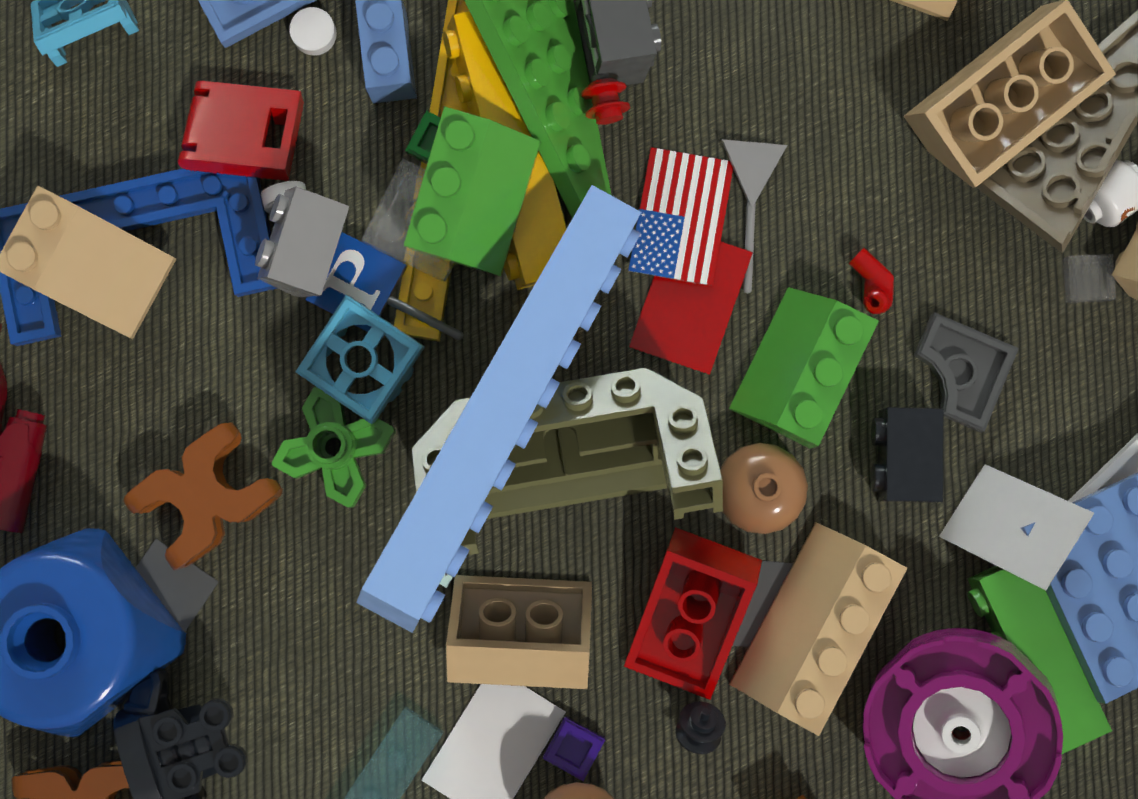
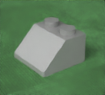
(301, 242)

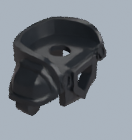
(173, 749)

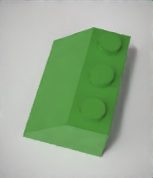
(472, 192)
(803, 366)

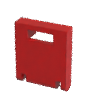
(230, 129)

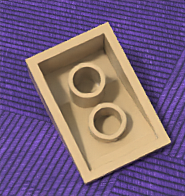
(84, 262)

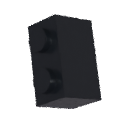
(908, 455)

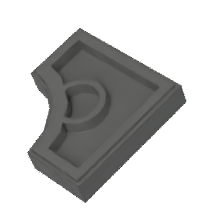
(968, 369)

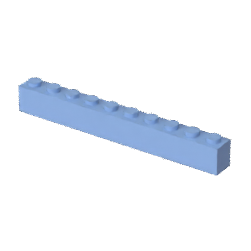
(499, 414)

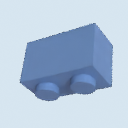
(385, 50)

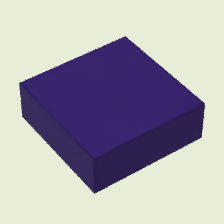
(574, 748)

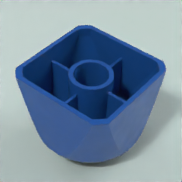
(111, 629)

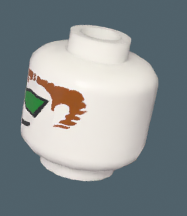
(1116, 197)

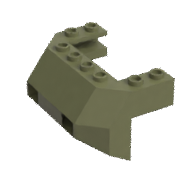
(601, 443)

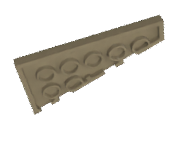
(1063, 169)

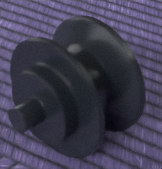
(700, 727)

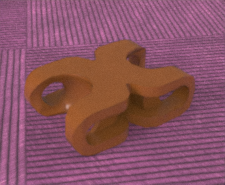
(202, 495)
(68, 783)

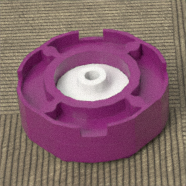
(968, 682)

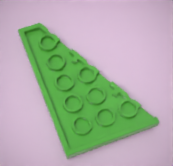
(545, 72)

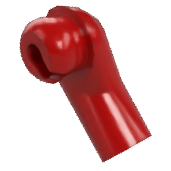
(877, 284)

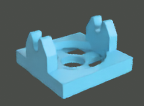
(80, 23)
(315, 369)

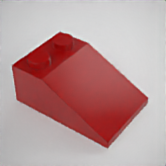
(693, 613)

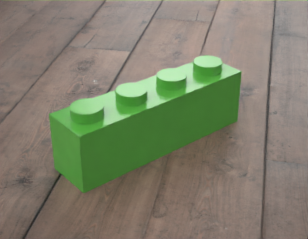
(1028, 620)

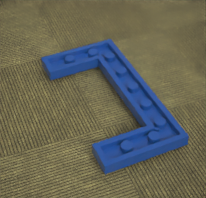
(146, 203)

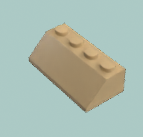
(1011, 93)
(818, 627)

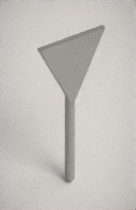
(753, 167)

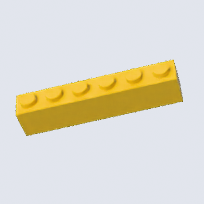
(487, 96)

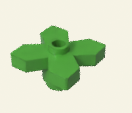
(340, 472)

